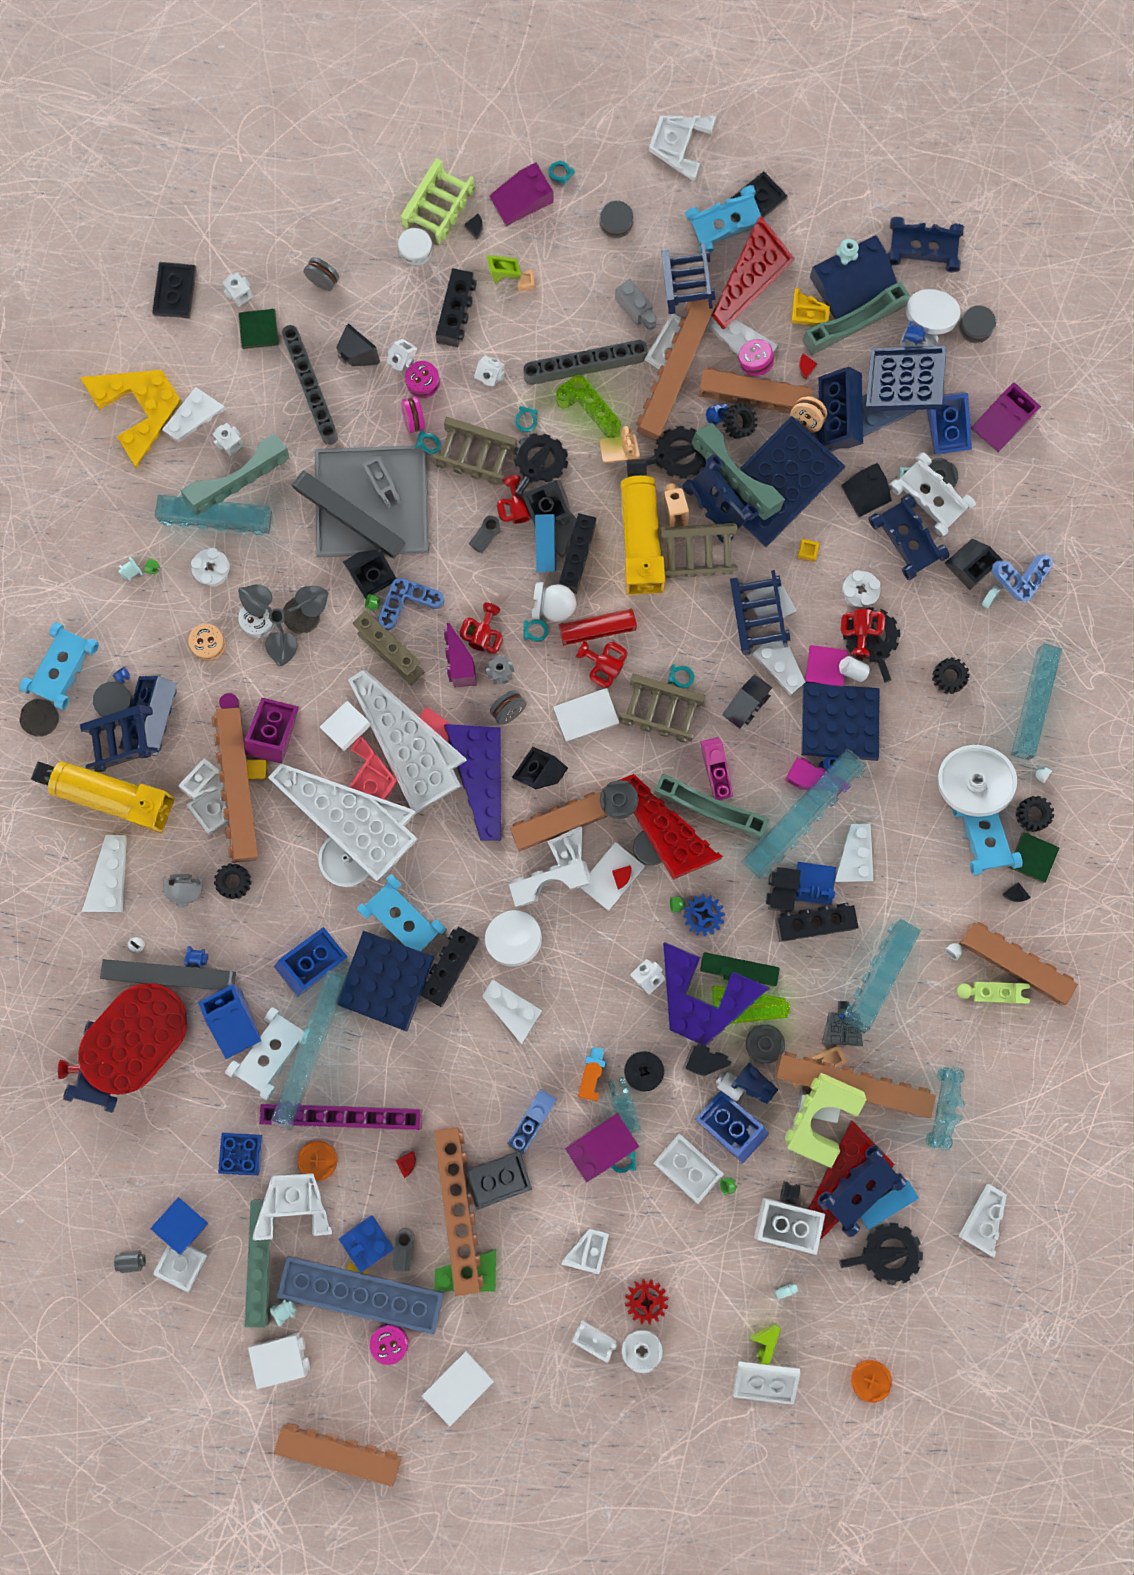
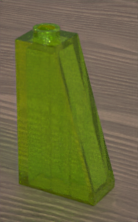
(765, 1007)

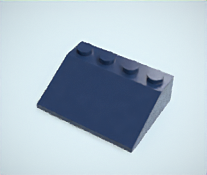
(856, 283)

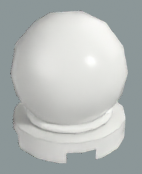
(554, 602)

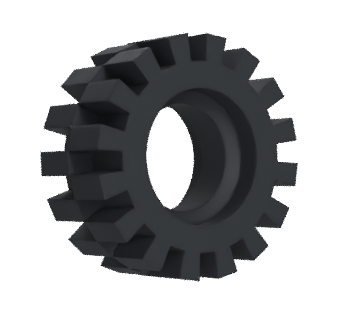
(747, 417)
(947, 686)
(1045, 809)
(221, 878)

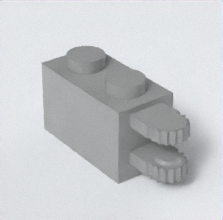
(635, 304)

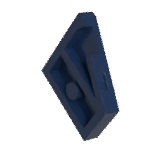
(755, 1084)

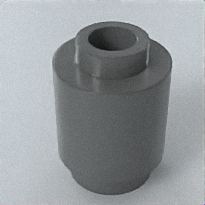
(129, 1261)

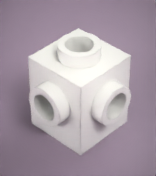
(237, 289)
(401, 355)
(489, 371)
(228, 439)
(648, 976)

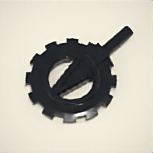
(667, 456)
(534, 468)
(877, 648)
(876, 1257)

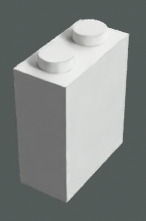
(278, 1360)

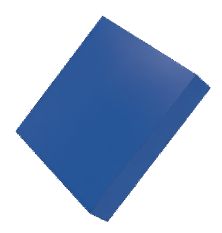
(240, 1154)
(179, 1226)

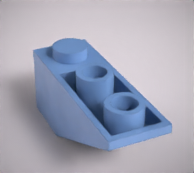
(532, 1121)

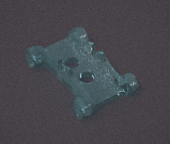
(945, 1115)

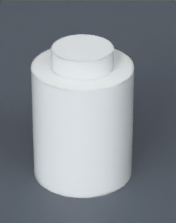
(854, 668)
(724, 1084)

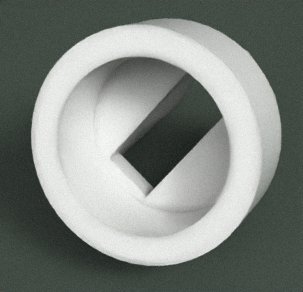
(1043, 774)
(139, 942)
(954, 951)

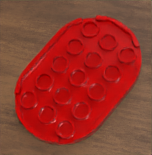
(132, 1038)

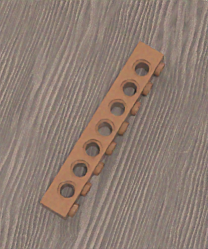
(461, 1285)

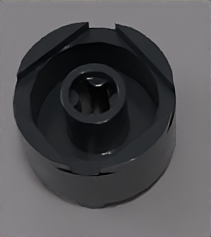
(655, 1070)

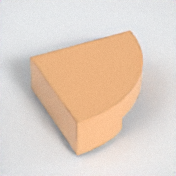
(527, 281)

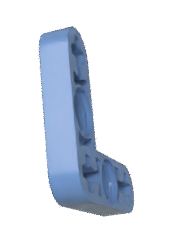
(1042, 562)
(407, 593)

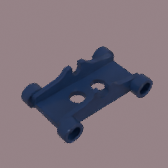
(946, 239)
(702, 487)
(904, 515)
(86, 1092)
(840, 1201)

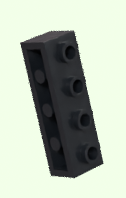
(450, 966)

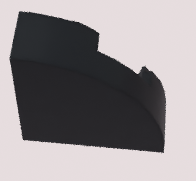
(474, 226)
(1016, 893)

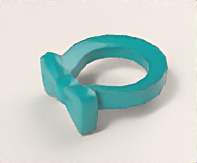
(570, 172)
(533, 413)
(422, 435)
(527, 635)
(672, 679)
(632, 1166)

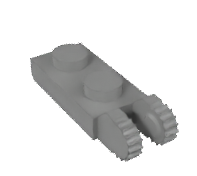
(381, 480)

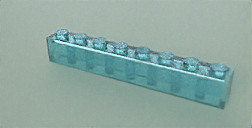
(804, 813)
(309, 1051)

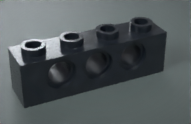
(458, 281)
(578, 552)
(847, 922)

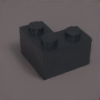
(747, 700)
(783, 889)

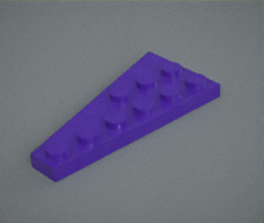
(480, 774)

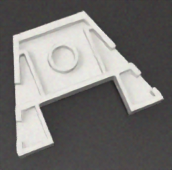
(672, 140)
(288, 1197)

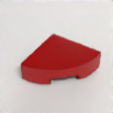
(806, 366)
(622, 876)
(406, 1163)

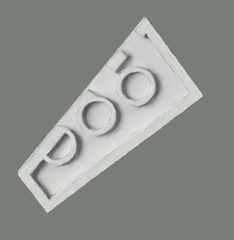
(736, 335)
(107, 883)

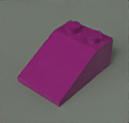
(522, 194)
(271, 730)
(602, 1147)

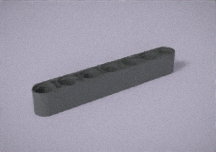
(591, 355)
(308, 376)
(348, 514)
(166, 975)

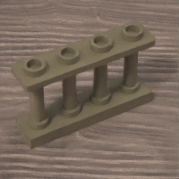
(473, 433)
(689, 533)
(388, 648)
(675, 695)

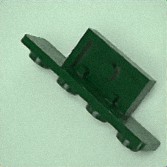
(725, 966)

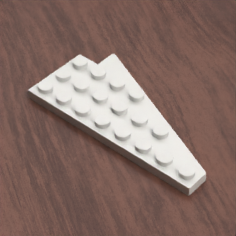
(413, 749)
(358, 822)

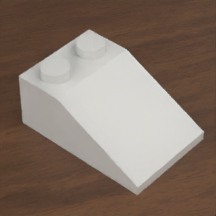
(789, 1226)

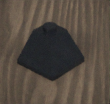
(356, 349)
(867, 490)
(548, 500)
(370, 571)
(539, 769)

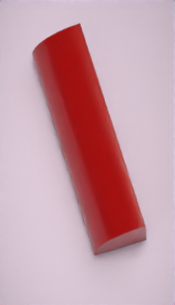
(597, 627)

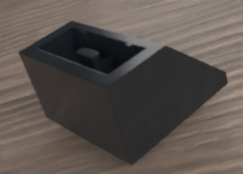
(972, 562)
(704, 1062)

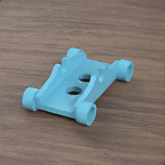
(703, 221)
(55, 689)
(986, 856)
(388, 898)

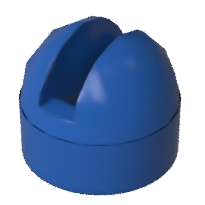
(121, 674)

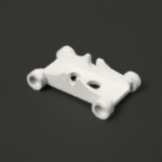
(921, 474)
(259, 1076)

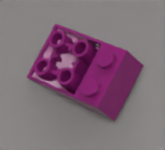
(1006, 417)
(461, 662)

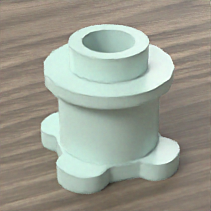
(848, 251)
(129, 569)
(283, 1311)

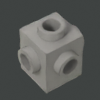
(500, 676)

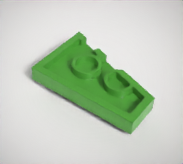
(444, 1275)

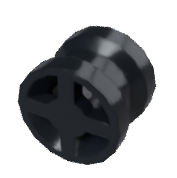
(790, 1192)

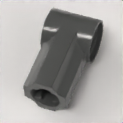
(484, 535)
(403, 1251)

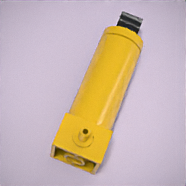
(643, 558)
(136, 803)

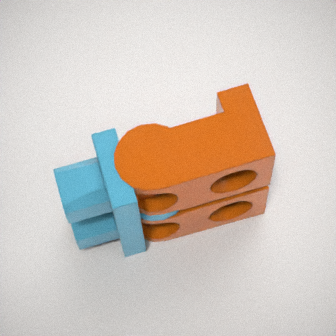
(590, 1075)

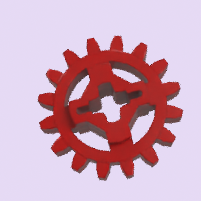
(656, 1300)

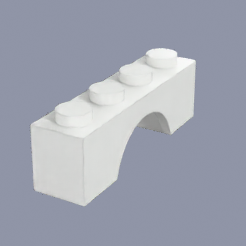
(527, 890)

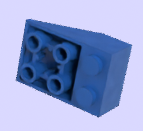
(230, 1020)

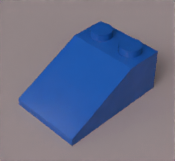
(951, 425)
(310, 961)
(732, 1126)

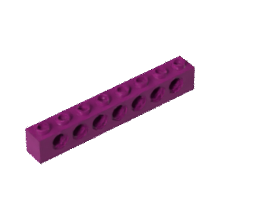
(350, 1117)

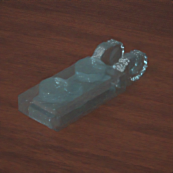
(624, 1106)

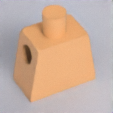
(675, 506)

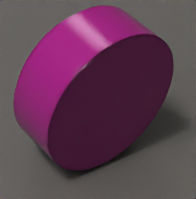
(229, 701)

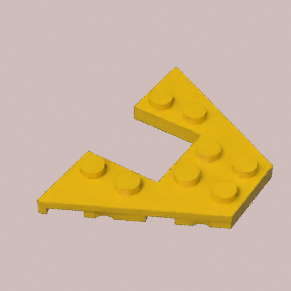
(153, 394)

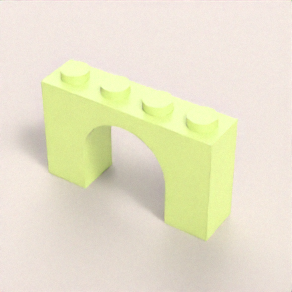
(824, 1093)

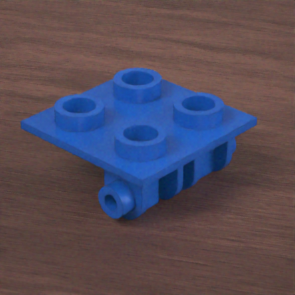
(816, 883)

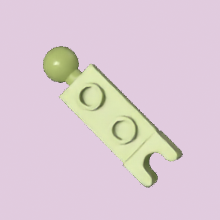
(994, 992)

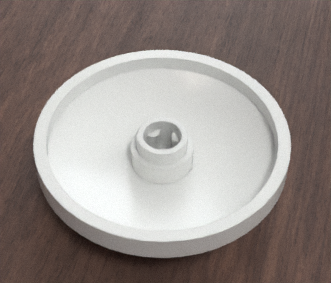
(977, 780)

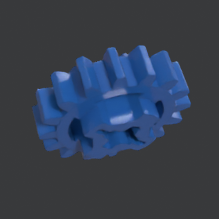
(706, 907)

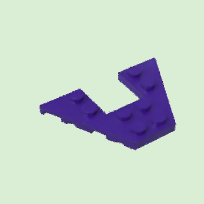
(694, 1017)

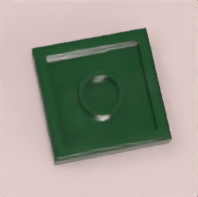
(258, 328)
(1036, 857)

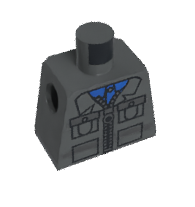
(839, 1032)

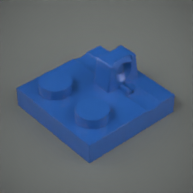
(366, 1244)

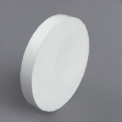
(933, 311)
(339, 866)
(513, 938)

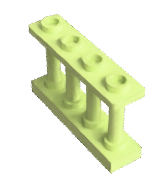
(427, 187)

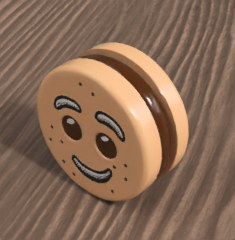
(809, 413)
(207, 642)

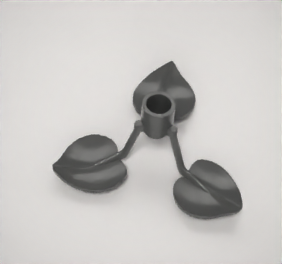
(256, 600)

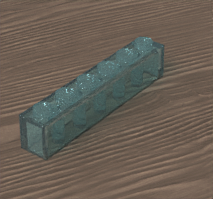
(220, 516)
(1036, 702)
(881, 976)

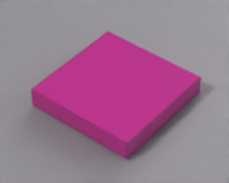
(824, 665)

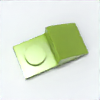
(503, 267)
(769, 1338)

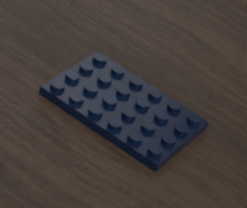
(796, 468)

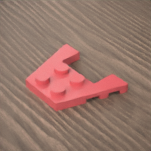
(373, 776)

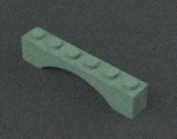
(833, 331)
(205, 494)
(762, 496)
(723, 813)
(257, 1288)

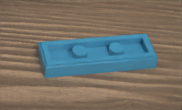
(545, 543)
(888, 1205)

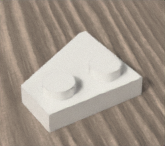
(201, 780)
(567, 846)
(588, 1252)

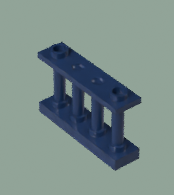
(671, 274)
(742, 606)
(109, 723)

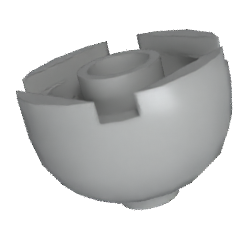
(182, 888)

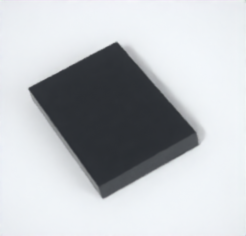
(767, 195)
(174, 290)
(497, 1180)

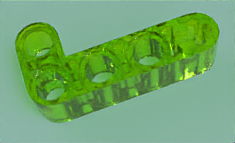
(591, 408)

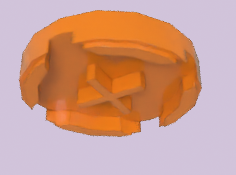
(317, 1158)
(871, 1381)

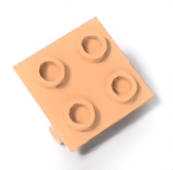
(620, 447)

